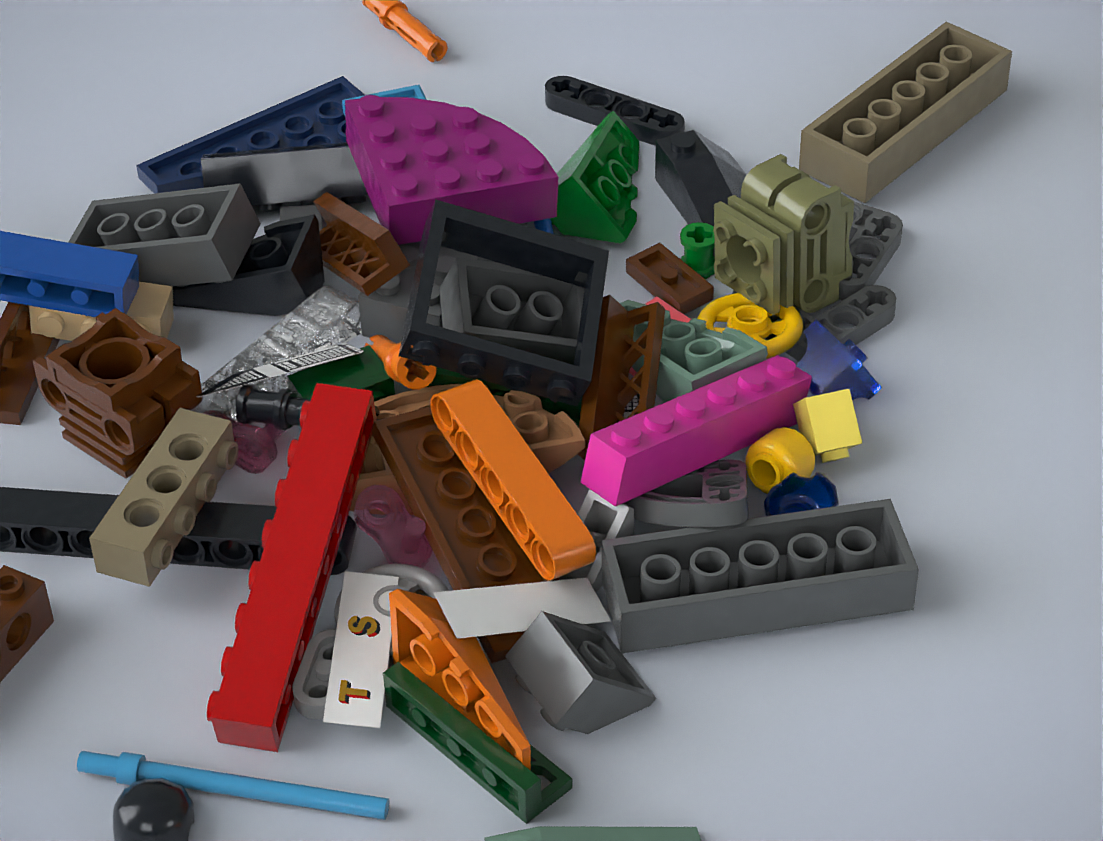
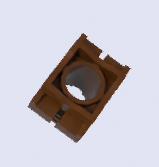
(117, 389)

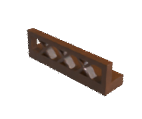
(362, 241)
(614, 356)
(17, 369)

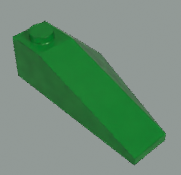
(598, 185)

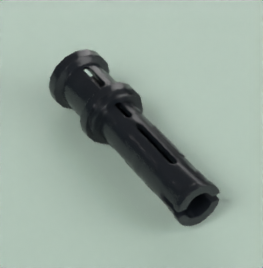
(269, 407)

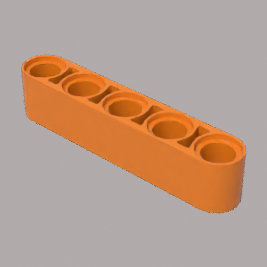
(513, 480)

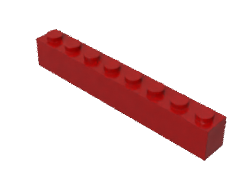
(293, 568)

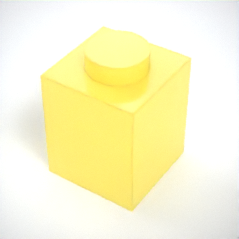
(829, 424)

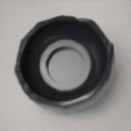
(153, 812)

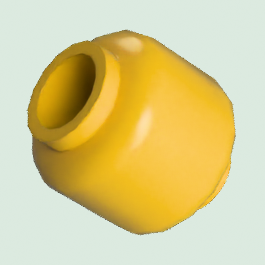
(777, 456)

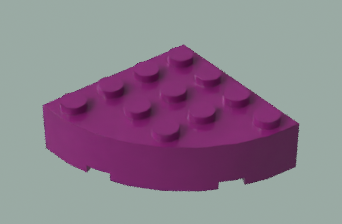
(448, 153)

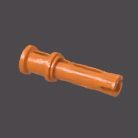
(403, 370)

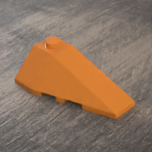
(453, 669)

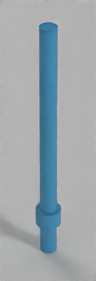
(134, 767)

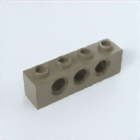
(164, 497)

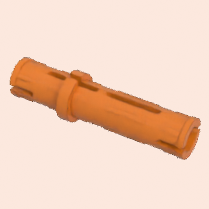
(395, 16)

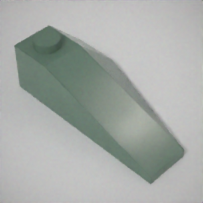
(696, 355)

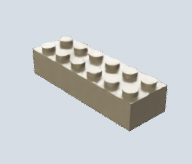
(904, 111)

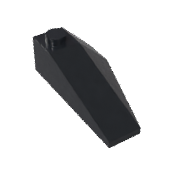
(696, 175)
(273, 276)

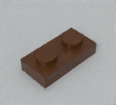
(669, 278)

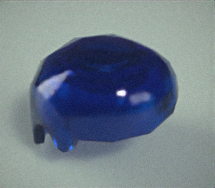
(800, 494)

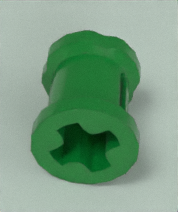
(699, 248)

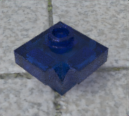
(835, 365)

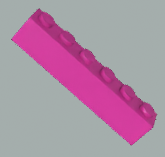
(693, 430)

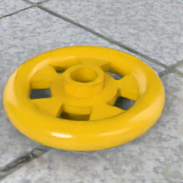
(755, 322)

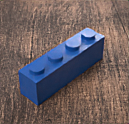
(66, 275)

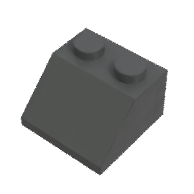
(576, 675)

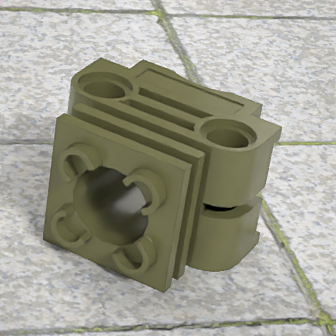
(784, 239)

